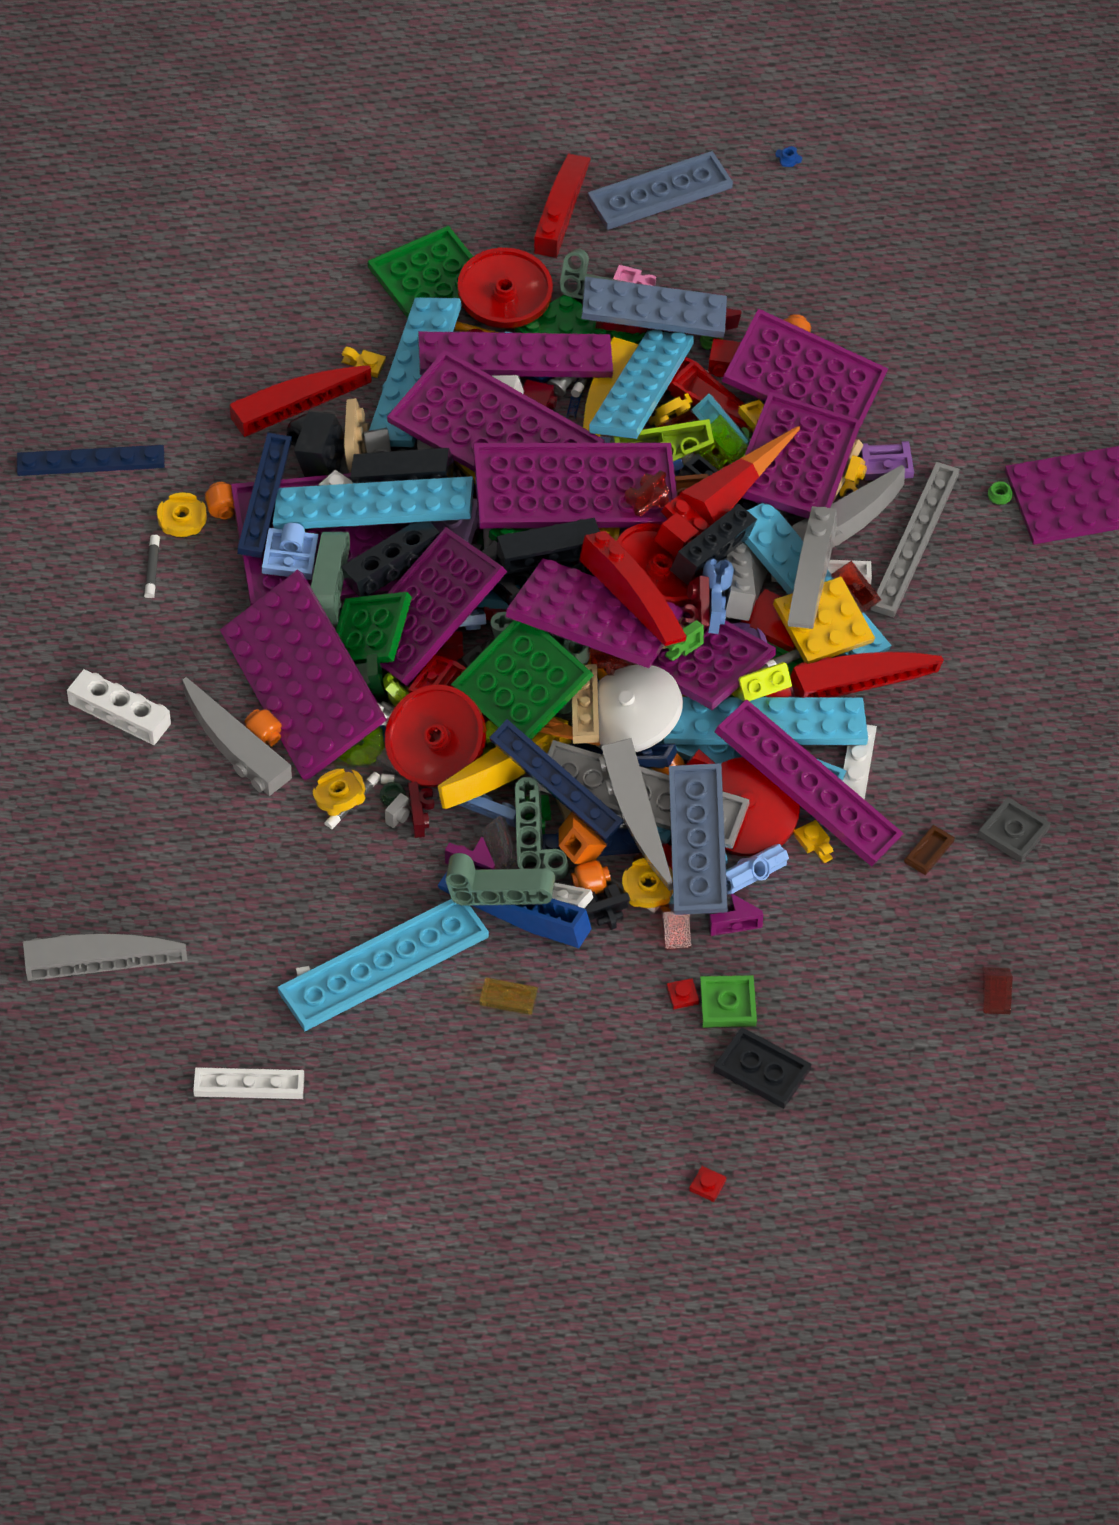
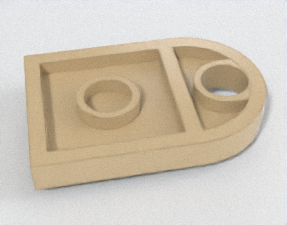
(354, 427)

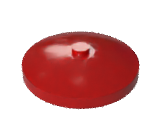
(505, 287)
(654, 561)
(434, 734)
(771, 811)

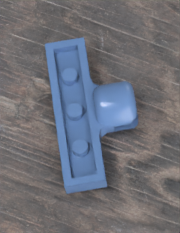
(720, 579)

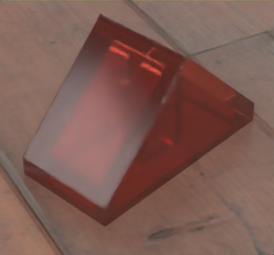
(858, 586)
(675, 928)
(997, 990)

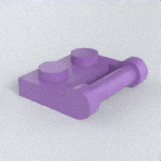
(885, 458)

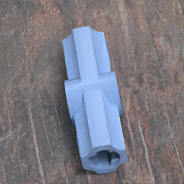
(755, 868)

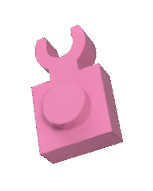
(634, 276)

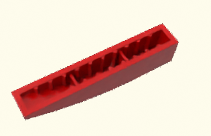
(560, 206)
(294, 397)
(631, 586)
(860, 672)

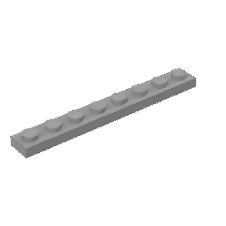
(915, 538)

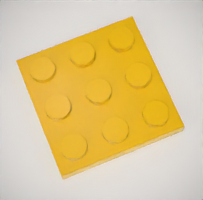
(837, 625)

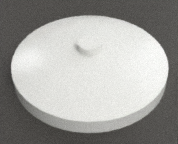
(638, 706)

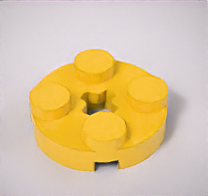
(674, 406)
(182, 526)
(337, 802)
(641, 895)

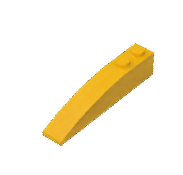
(600, 387)
(488, 773)

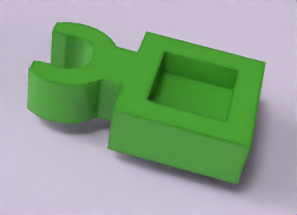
(694, 639)

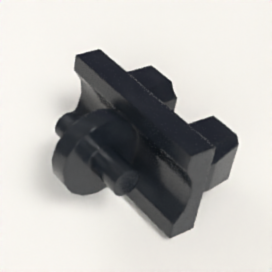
(614, 902)

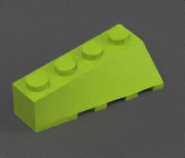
(684, 437)

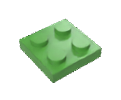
(728, 1001)

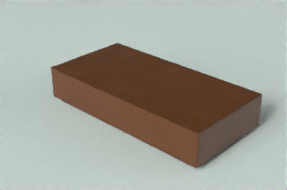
(929, 850)

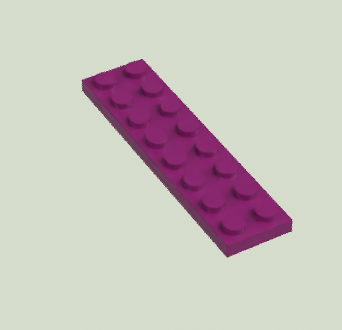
(522, 353)
(808, 782)

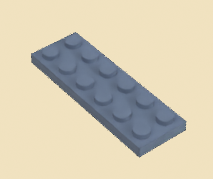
(659, 190)
(654, 307)
(698, 839)

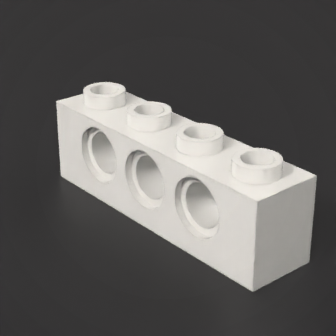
(119, 706)

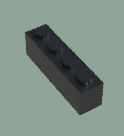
(402, 465)
(558, 543)

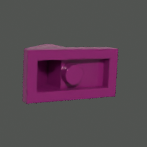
(480, 855)
(740, 918)

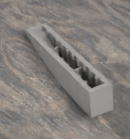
(862, 505)
(813, 566)
(237, 743)
(634, 804)
(96, 953)

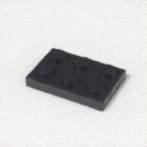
(762, 1067)

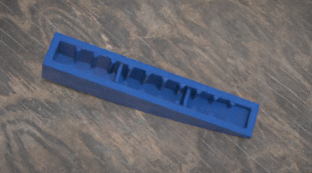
(551, 920)

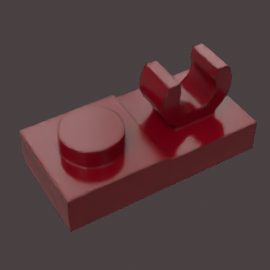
(698, 602)
(417, 802)

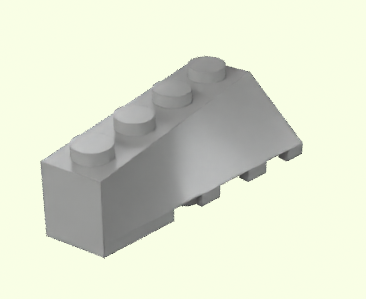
(746, 583)

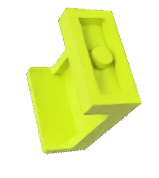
(763, 682)

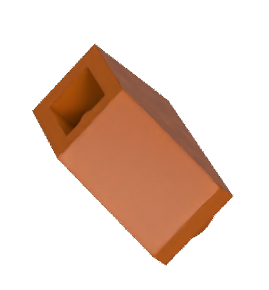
(579, 840)

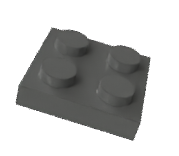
(1014, 829)

